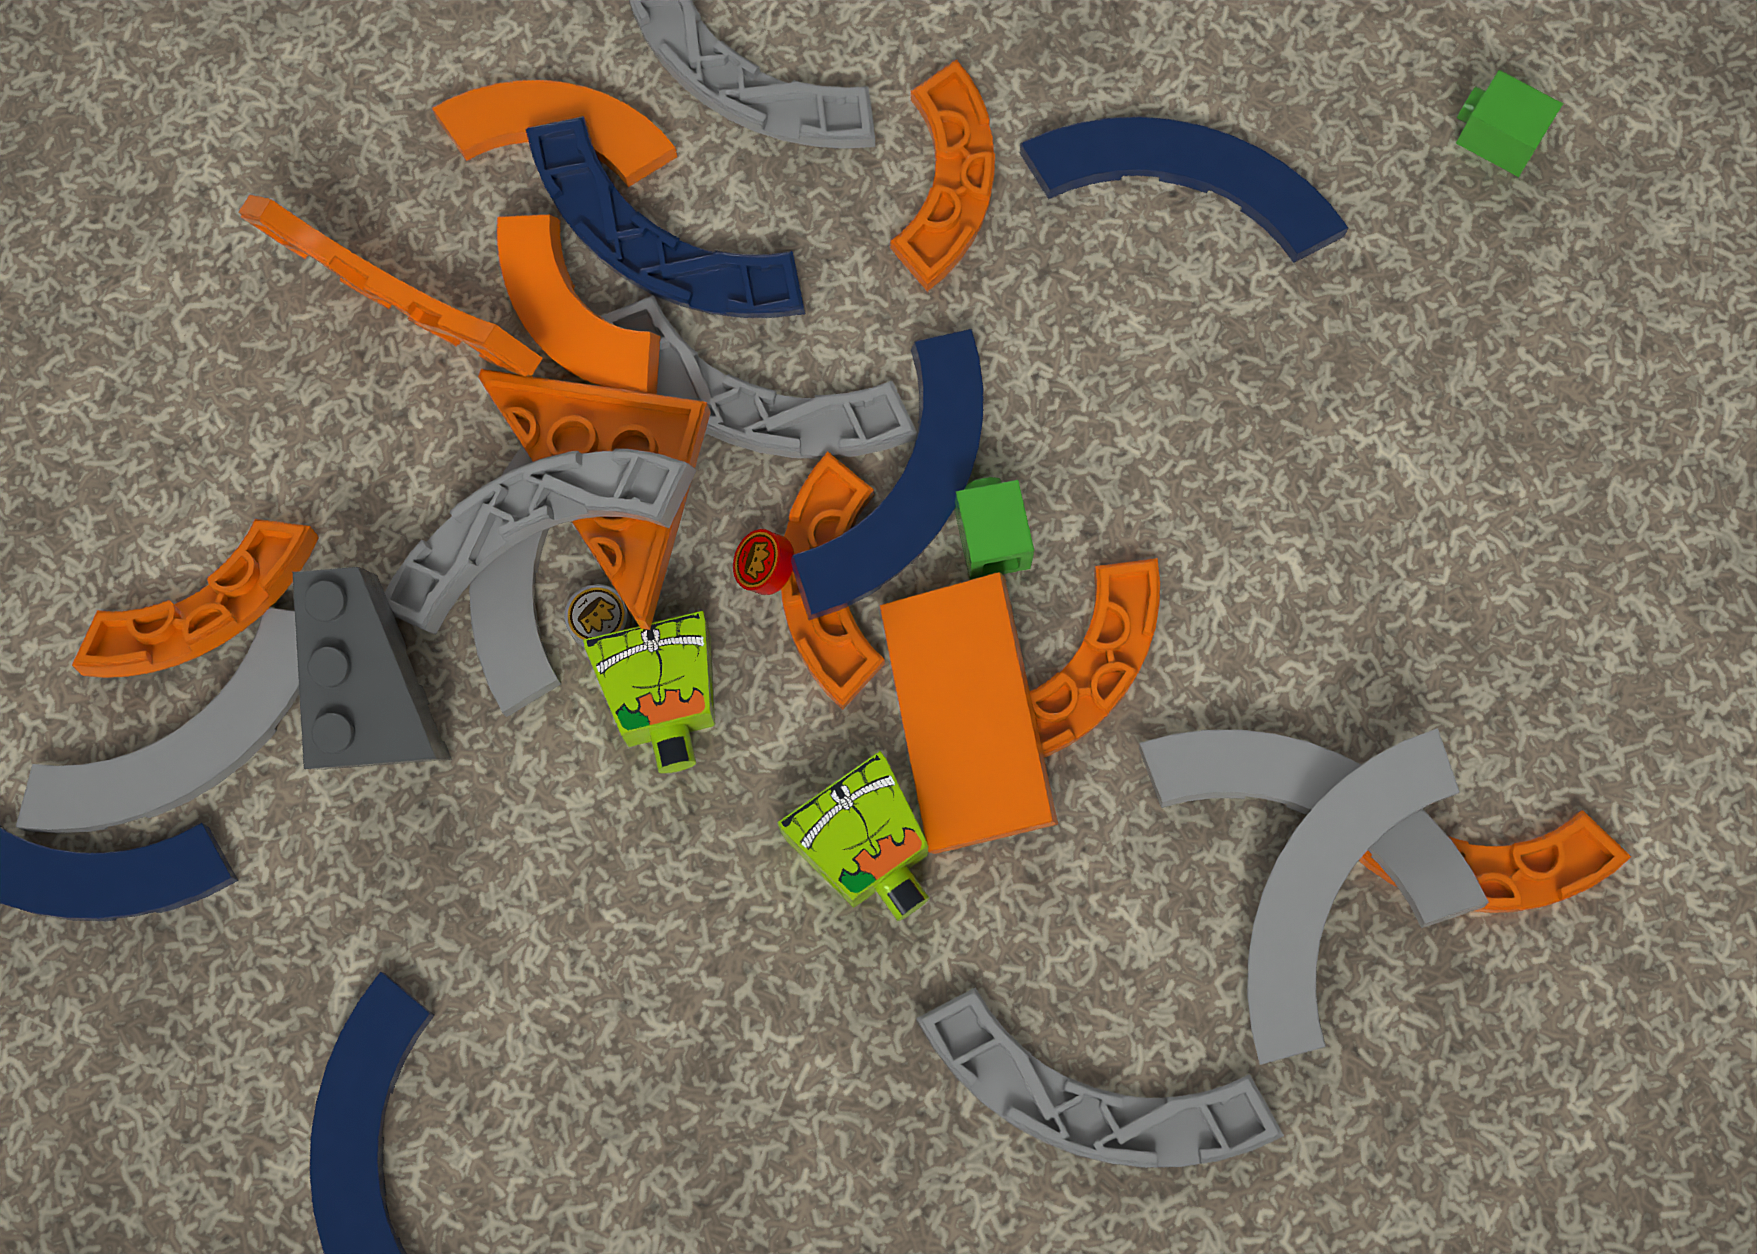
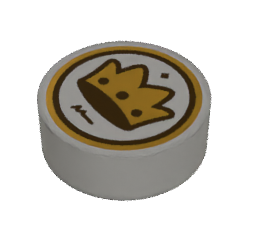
(595, 612)

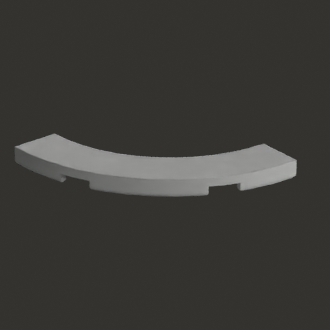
(744, 94)
(761, 418)
(523, 504)
(508, 624)
(184, 761)
(1299, 774)
(1308, 880)
(1090, 1119)

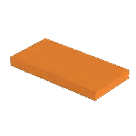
(967, 714)

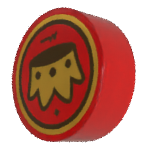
(763, 562)

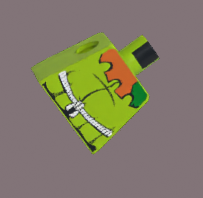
(658, 685)
(862, 838)

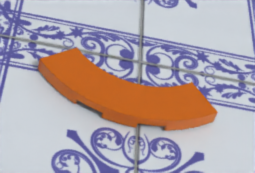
(502, 111)
(961, 181)
(558, 318)
(178, 632)
(832, 643)
(1107, 659)
(1538, 869)

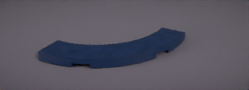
(1191, 158)
(646, 253)
(923, 496)
(112, 883)
(350, 1118)

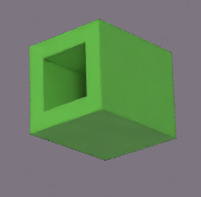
(1506, 122)
(993, 527)

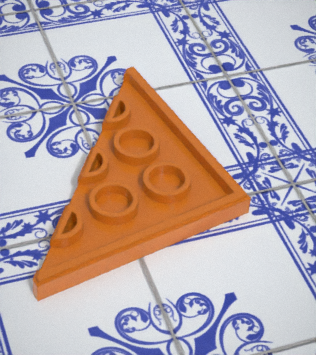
(586, 418)

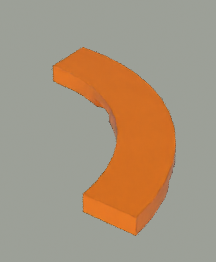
(372, 282)

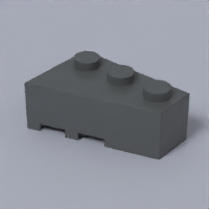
(356, 677)

